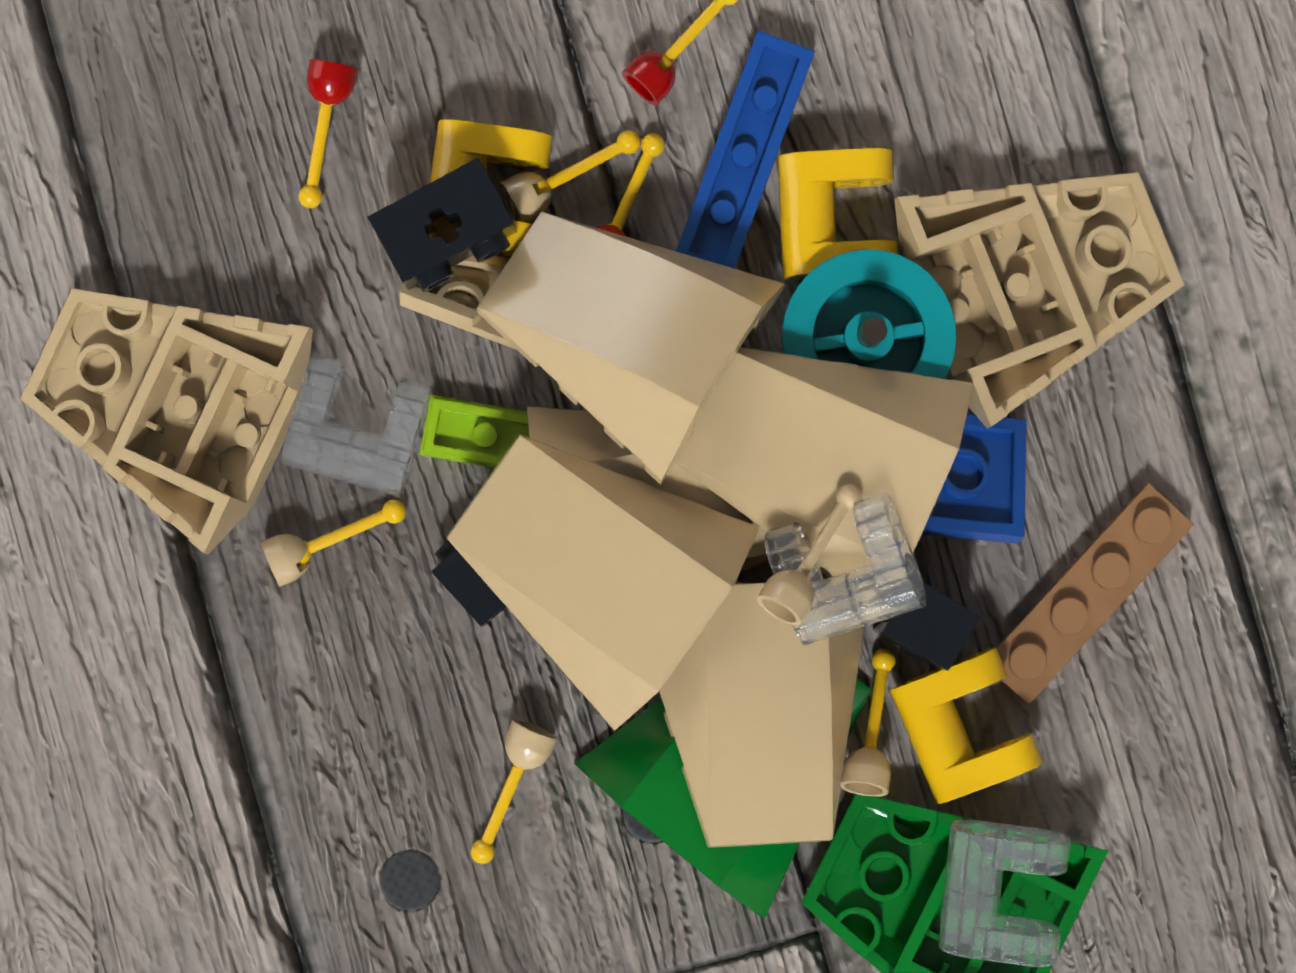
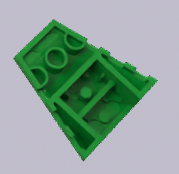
(645, 778)
(887, 883)

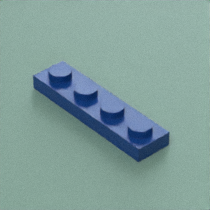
(745, 150)

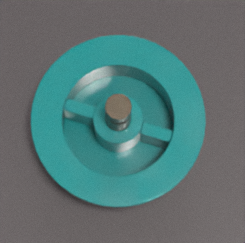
(872, 314)

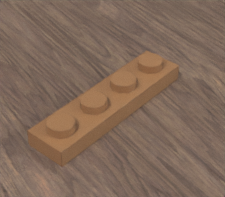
(1090, 591)

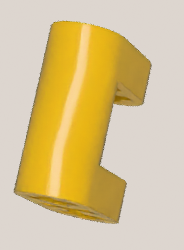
(464, 141)
(808, 206)
(941, 738)

